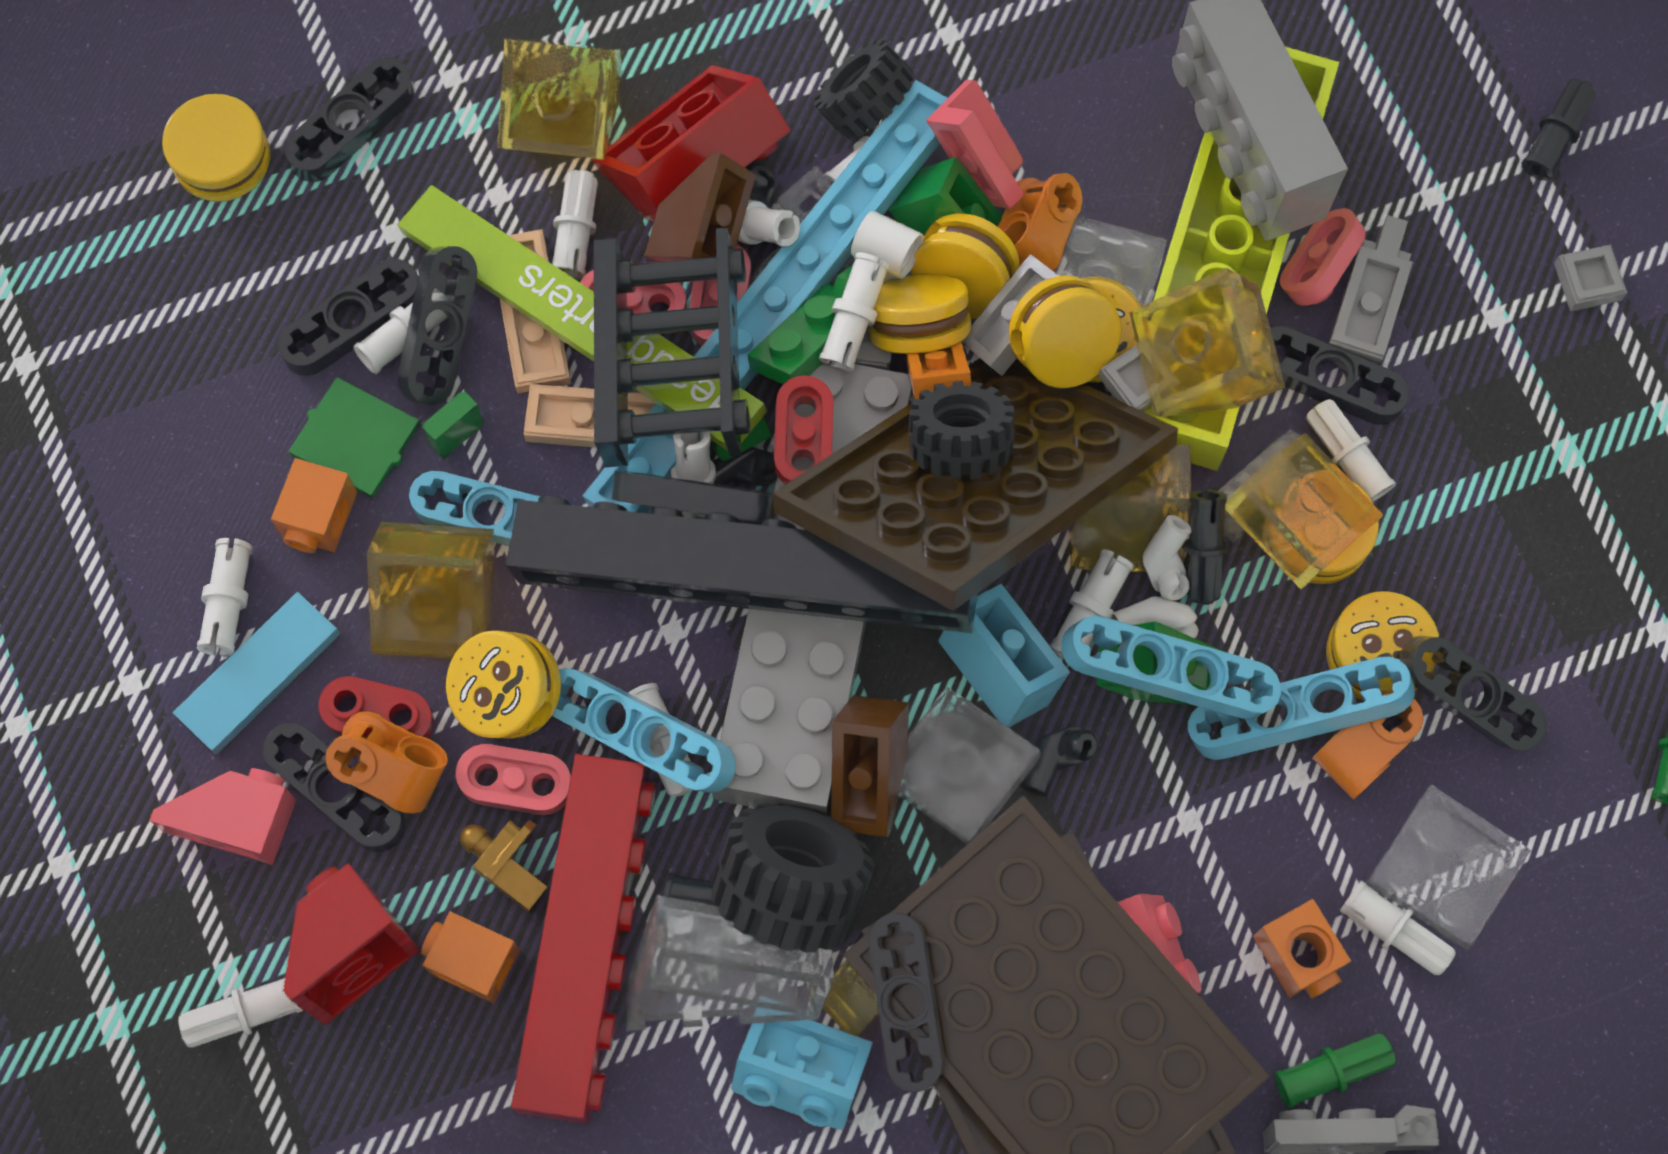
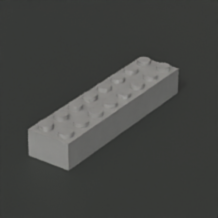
(798, 667)

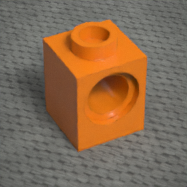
(313, 507)
(1309, 925)
(469, 956)

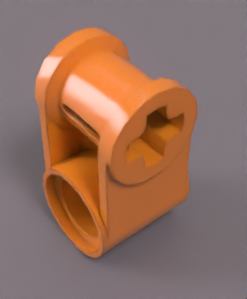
(1038, 222)
(1364, 750)
(391, 762)

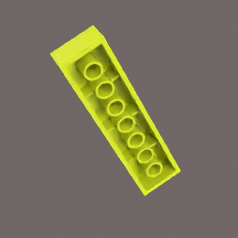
(1217, 236)

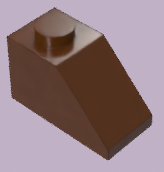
(706, 200)
(868, 763)

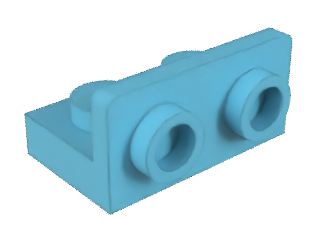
(802, 1069)

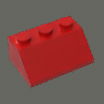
(709, 115)
(341, 944)

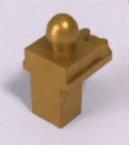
(496, 862)

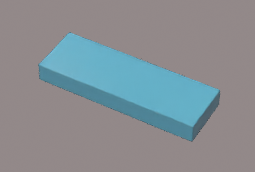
(256, 673)

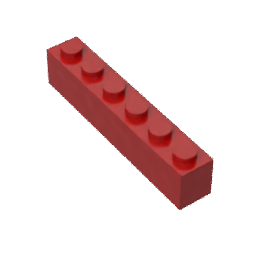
(582, 939)

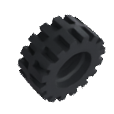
(864, 89)
(961, 430)

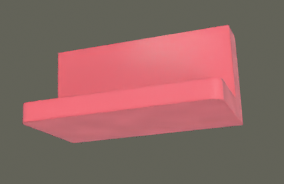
(977, 137)

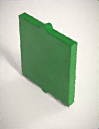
(355, 436)

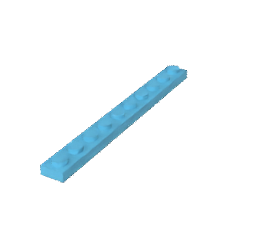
(800, 270)

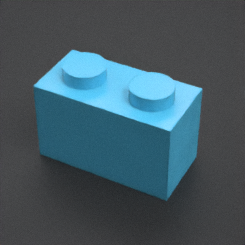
(1006, 658)

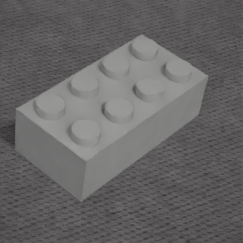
(1258, 115)

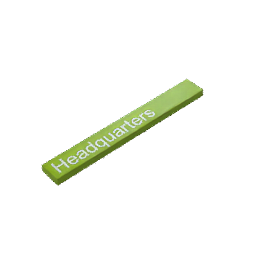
(552, 298)

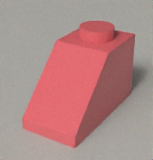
(232, 814)

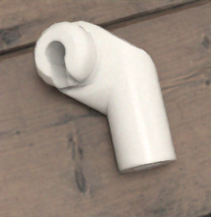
(1163, 559)
(1167, 612)

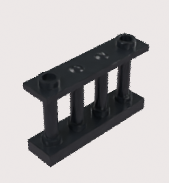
(618, 325)

